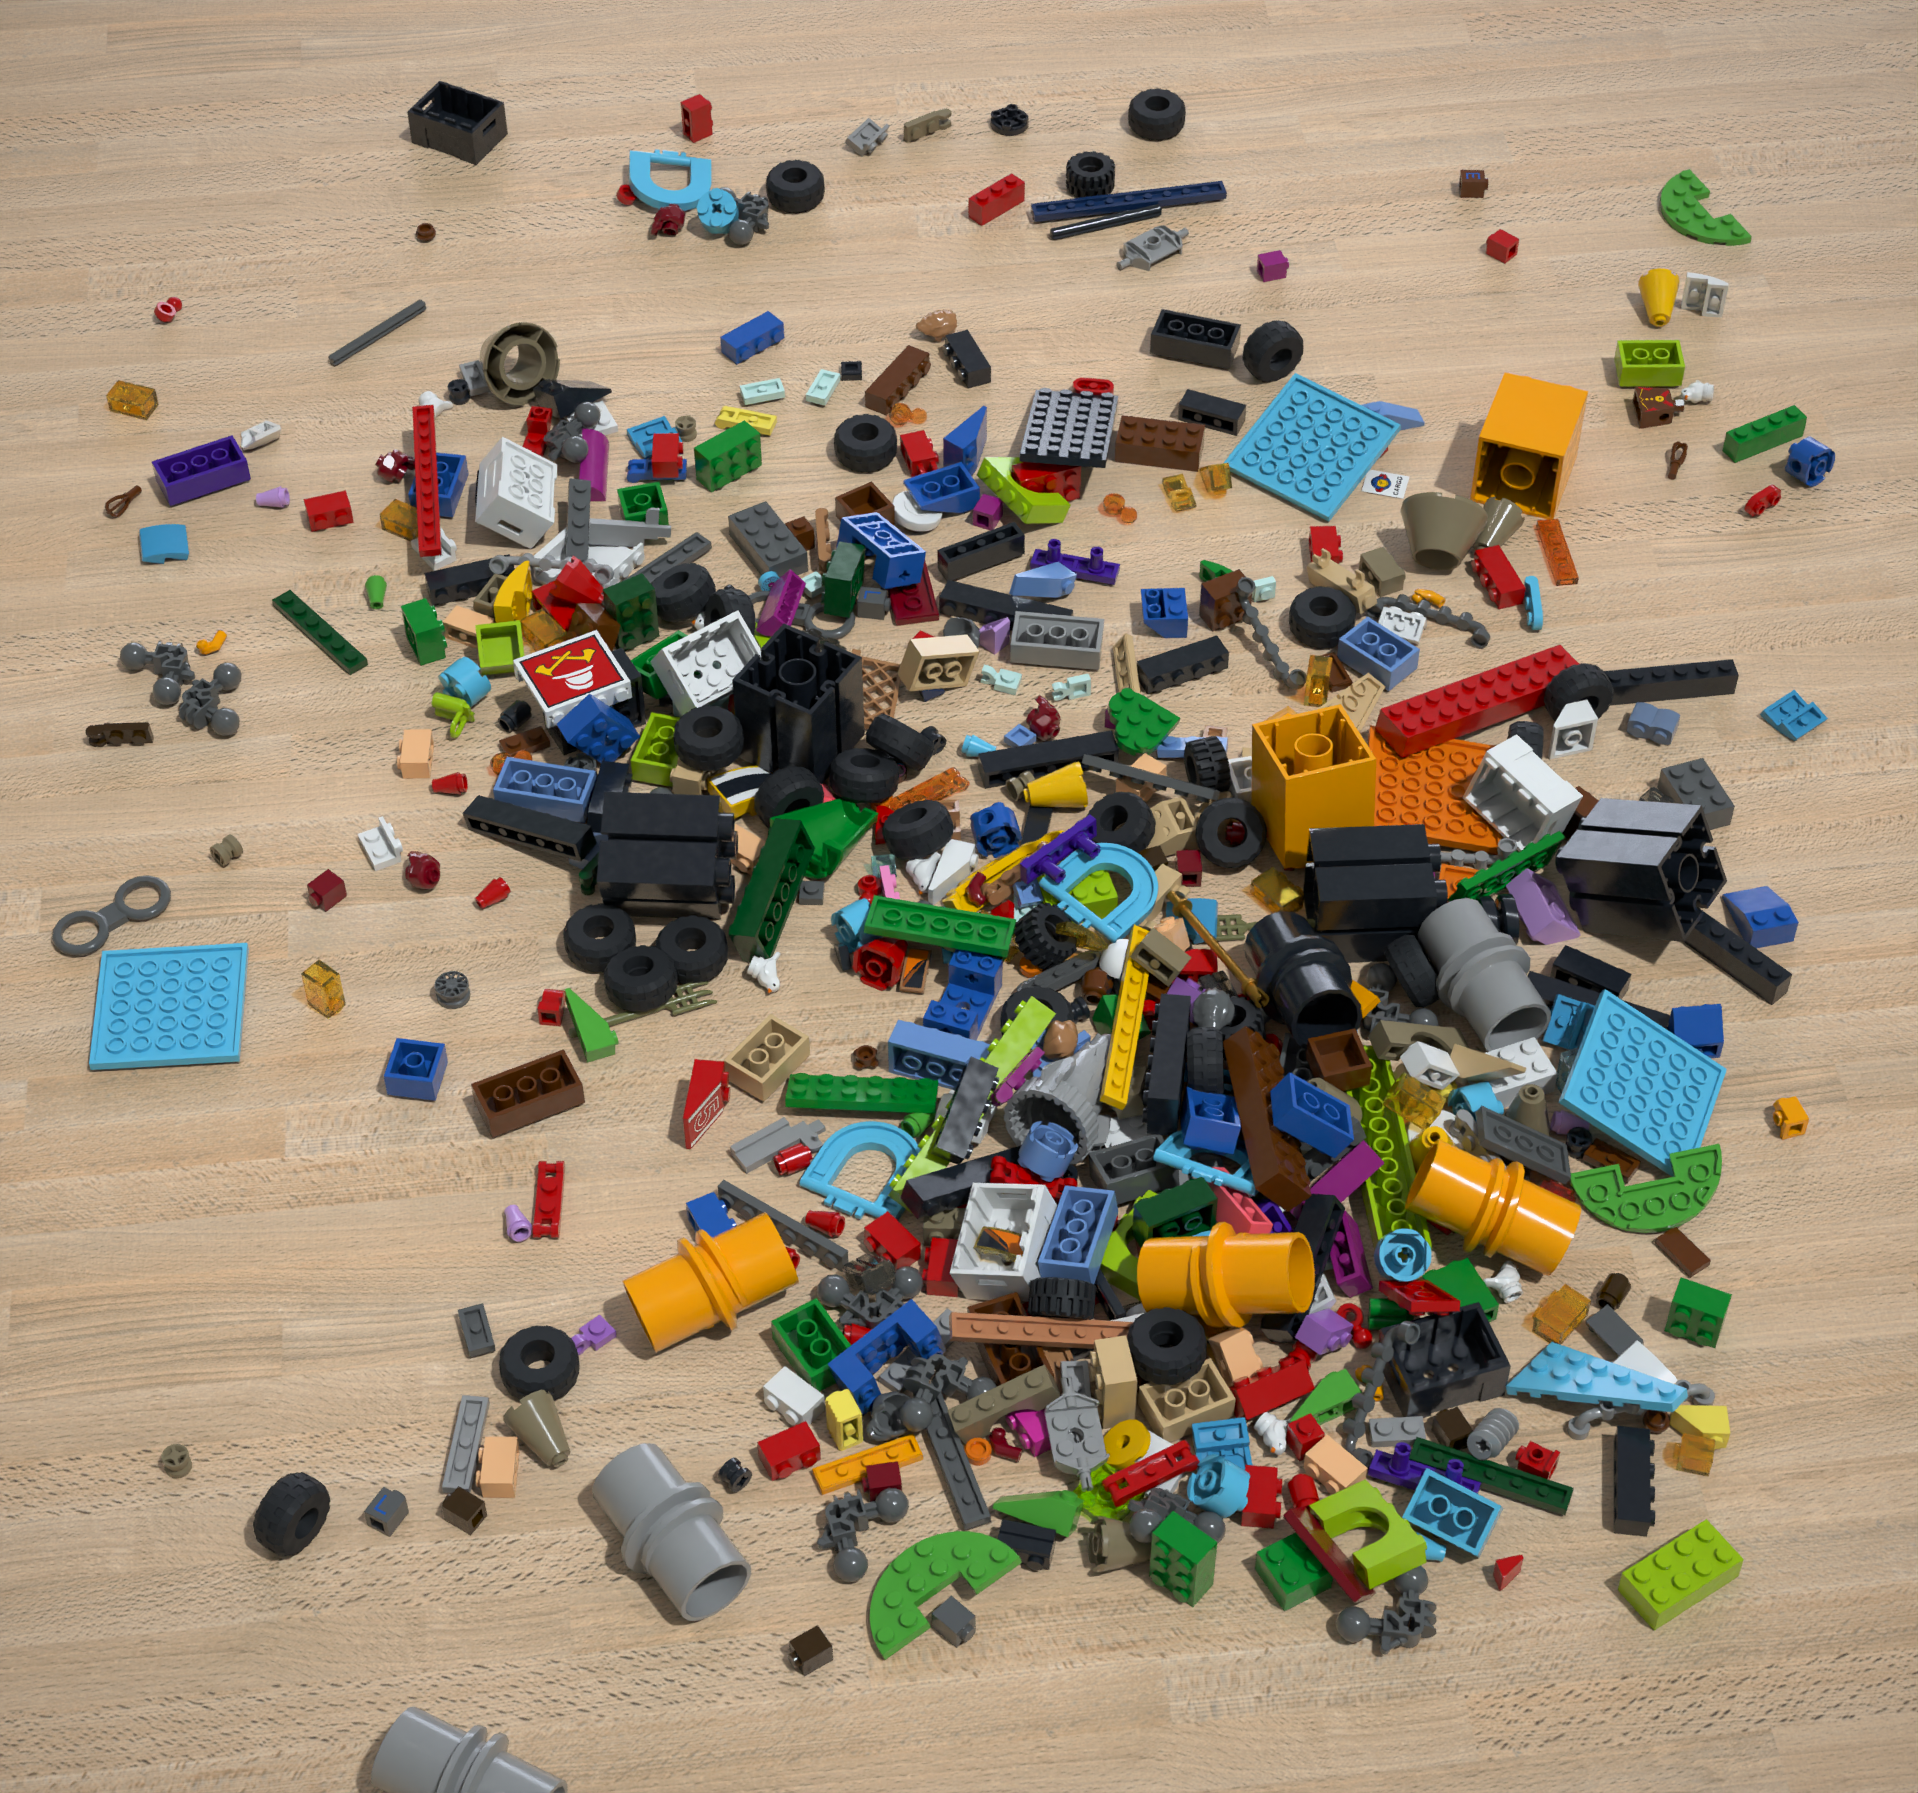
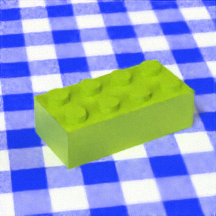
(1680, 1574)

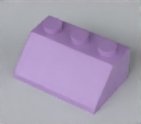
(1542, 908)

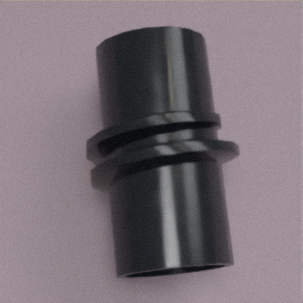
(1302, 977)

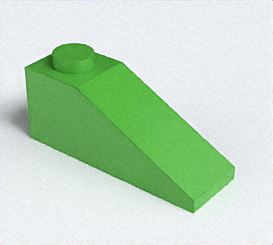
(592, 1030)
(1330, 1398)
(1045, 1509)

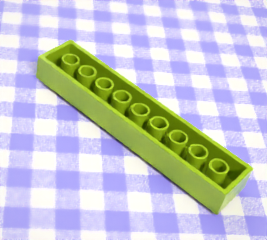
(1386, 1134)

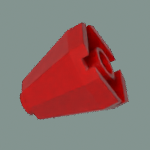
(577, 585)
(880, 962)

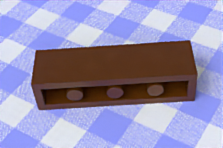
(897, 380)

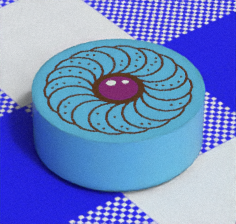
(767, 579)

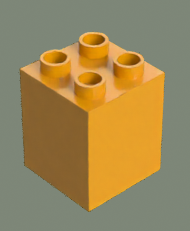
(1529, 444)
(1310, 775)

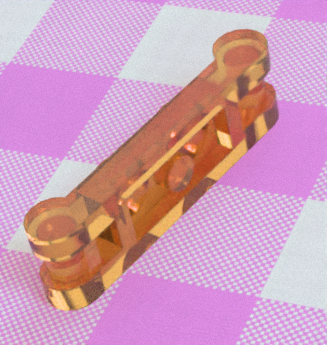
(932, 789)

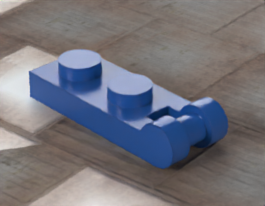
(642, 470)

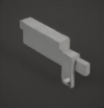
(627, 532)
(767, 1142)

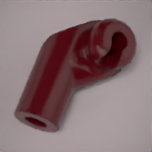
(973, 889)
(1001, 1446)

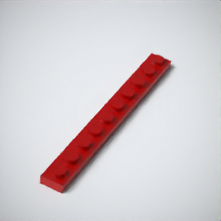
(426, 481)

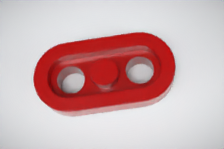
(1093, 385)
(1763, 500)

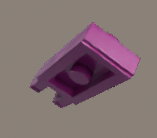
(1015, 1078)

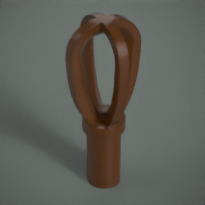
(1675, 464)
(127, 498)

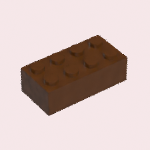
(1159, 443)
(528, 1093)
(1008, 1360)

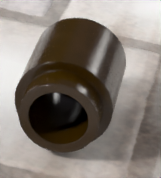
(1613, 1291)

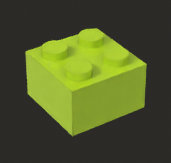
(499, 646)

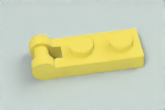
(731, 416)

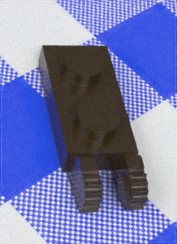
(119, 733)

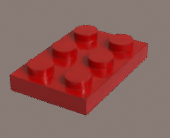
(1419, 1297)

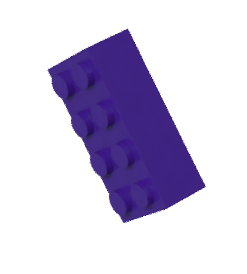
(201, 470)

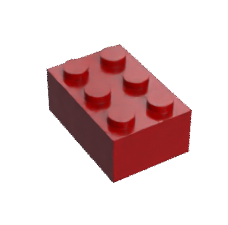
(1049, 478)

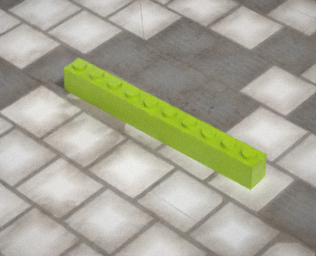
(1004, 1054)

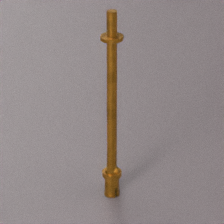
(1183, 908)

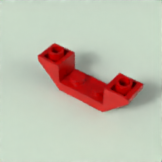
(537, 425)

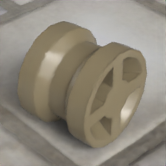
(686, 428)
(171, 1458)

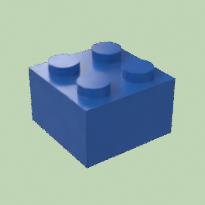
(416, 1069)

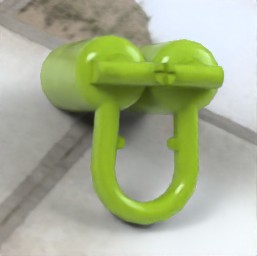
(453, 709)

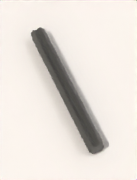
(377, 332)

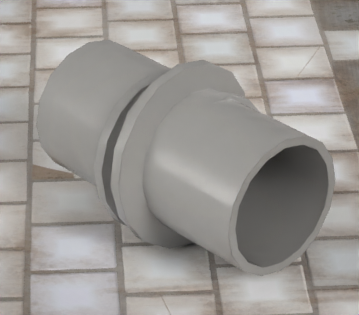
(1483, 974)
(671, 1531)
(437, 1757)

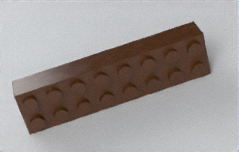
(1272, 1154)

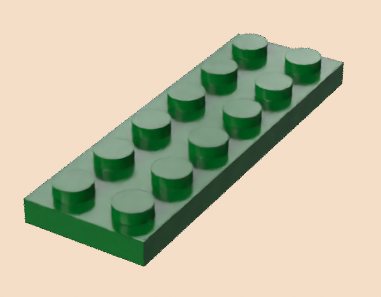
(1502, 872)
(940, 926)
(862, 1093)

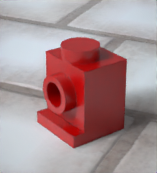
(1537, 1460)

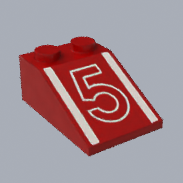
(705, 1098)

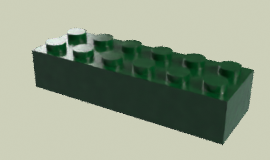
(771, 890)

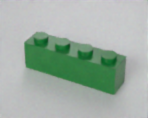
(1764, 433)

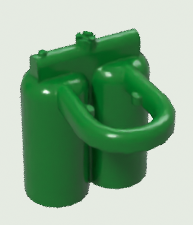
(1386, 1313)

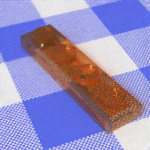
(1557, 552)

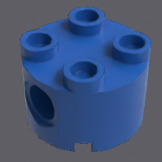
(1810, 461)
(995, 830)

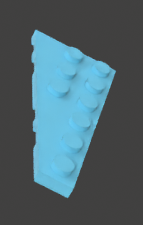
(1589, 1379)

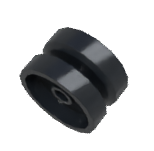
(1502, 913)

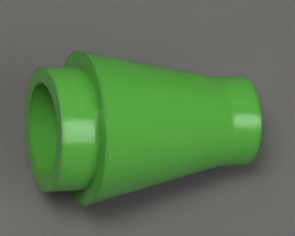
(376, 591)
(917, 1123)

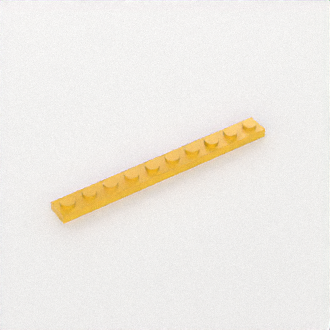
(1125, 1026)

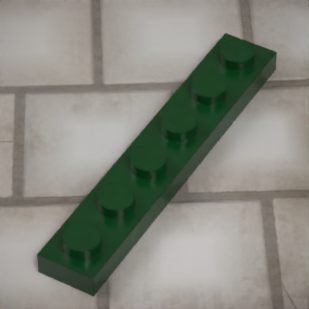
(320, 632)
(1496, 1476)

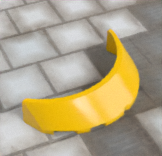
(958, 898)

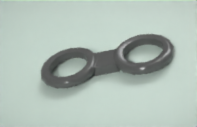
(805, 615)
(111, 916)

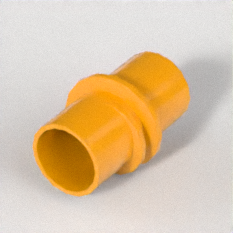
(1493, 1207)
(1227, 1275)
(710, 1281)

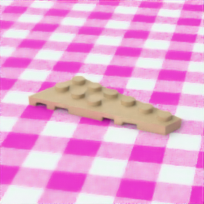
(1359, 699)

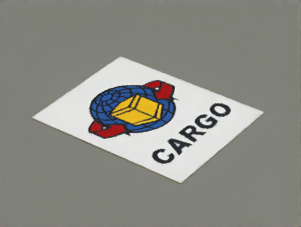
(1385, 484)

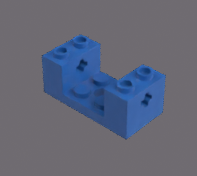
(898, 557)
(972, 985)
(903, 1328)

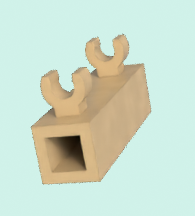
(1330, 574)
(1168, 881)

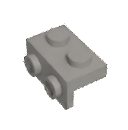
(866, 137)

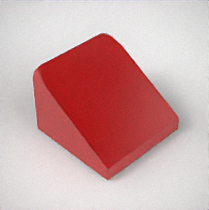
(1506, 1570)

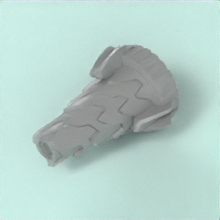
(1066, 1096)

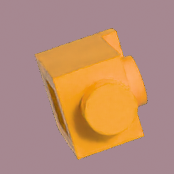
(1790, 1117)

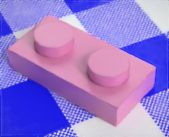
(888, 882)

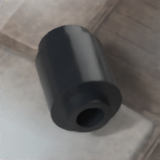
(515, 715)

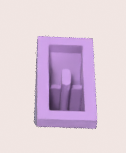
(995, 635)

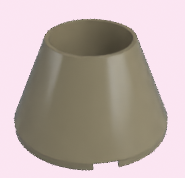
(535, 361)
(1441, 528)

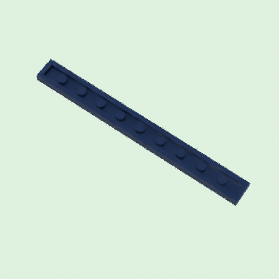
(1128, 201)

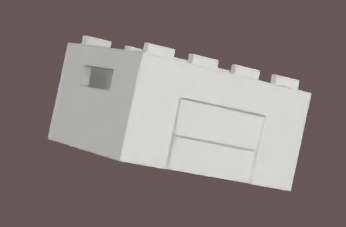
(501, 494)
(723, 642)
(1521, 793)
(1029, 1214)

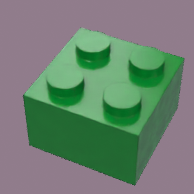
(637, 499)
(424, 631)
(1697, 1312)
(1291, 1571)

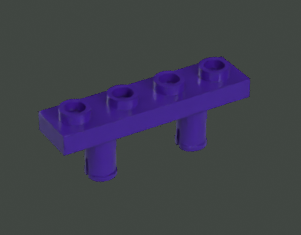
(1086, 568)
(1067, 842)
(1407, 1473)

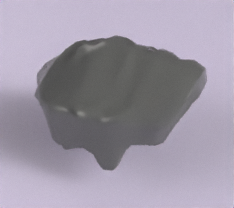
(962, 626)
(1213, 1009)
(886, 1417)

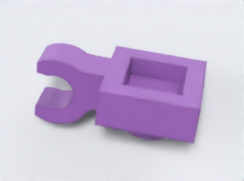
(594, 1334)

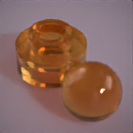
(917, 416)
(1115, 504)
(498, 760)

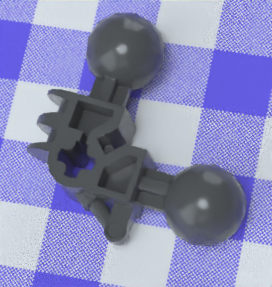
(753, 216)
(564, 437)
(167, 660)
(202, 698)
(1382, 980)
(835, 1292)
(917, 1412)
(1160, 1503)
(852, 1514)
(1355, 1624)

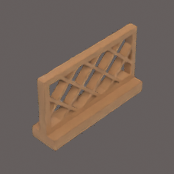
(880, 668)

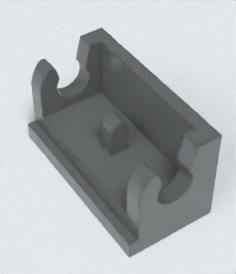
(1613, 1330)

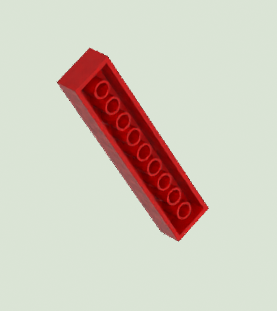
(1471, 702)

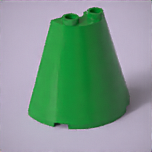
(834, 831)

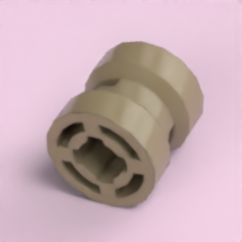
(1016, 785)
(226, 850)

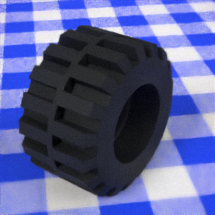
(1090, 174)
(1207, 764)
(1038, 938)
(1244, 1015)
(1061, 1298)

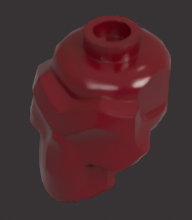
(669, 220)
(394, 465)
(1044, 720)
(422, 871)

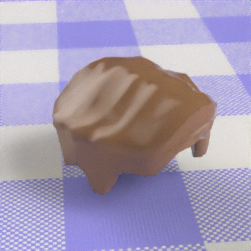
(938, 324)
(1060, 1040)

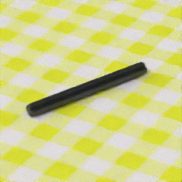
(1105, 222)

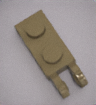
(926, 124)

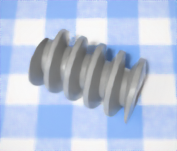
(1492, 1434)

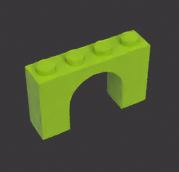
(1026, 504)
(1118, 1263)
(1365, 1507)

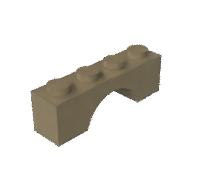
(1393, 1038)
(1029, 1391)

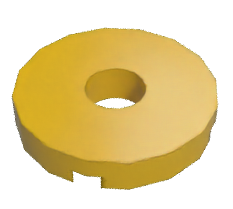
(1118, 1435)

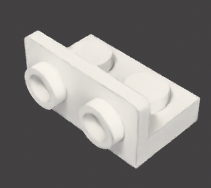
(448, 552)
(1404, 624)
(381, 845)

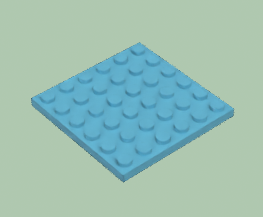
(1312, 446)
(169, 1006)
(1641, 1083)

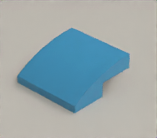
(642, 435)
(163, 542)
(1793, 716)
(1205, 910)
(1567, 1022)
(1224, 1438)

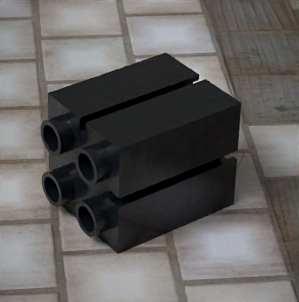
(799, 703)
(666, 854)
(1641, 869)
(1371, 886)

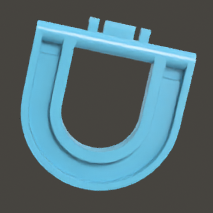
(658, 197)
(1113, 858)
(845, 1144)
(1177, 1155)

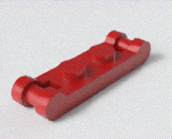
(1019, 1175)
(549, 1199)
(1150, 1472)

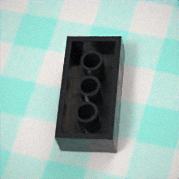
(1195, 338)

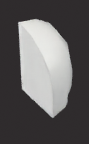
(1114, 957)

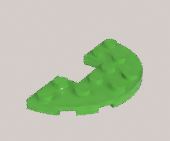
(1688, 216)
(1652, 1204)
(924, 1572)

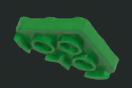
(1139, 722)

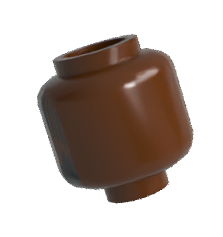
(1095, 984)

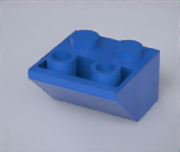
(1165, 611)
(1699, 1027)

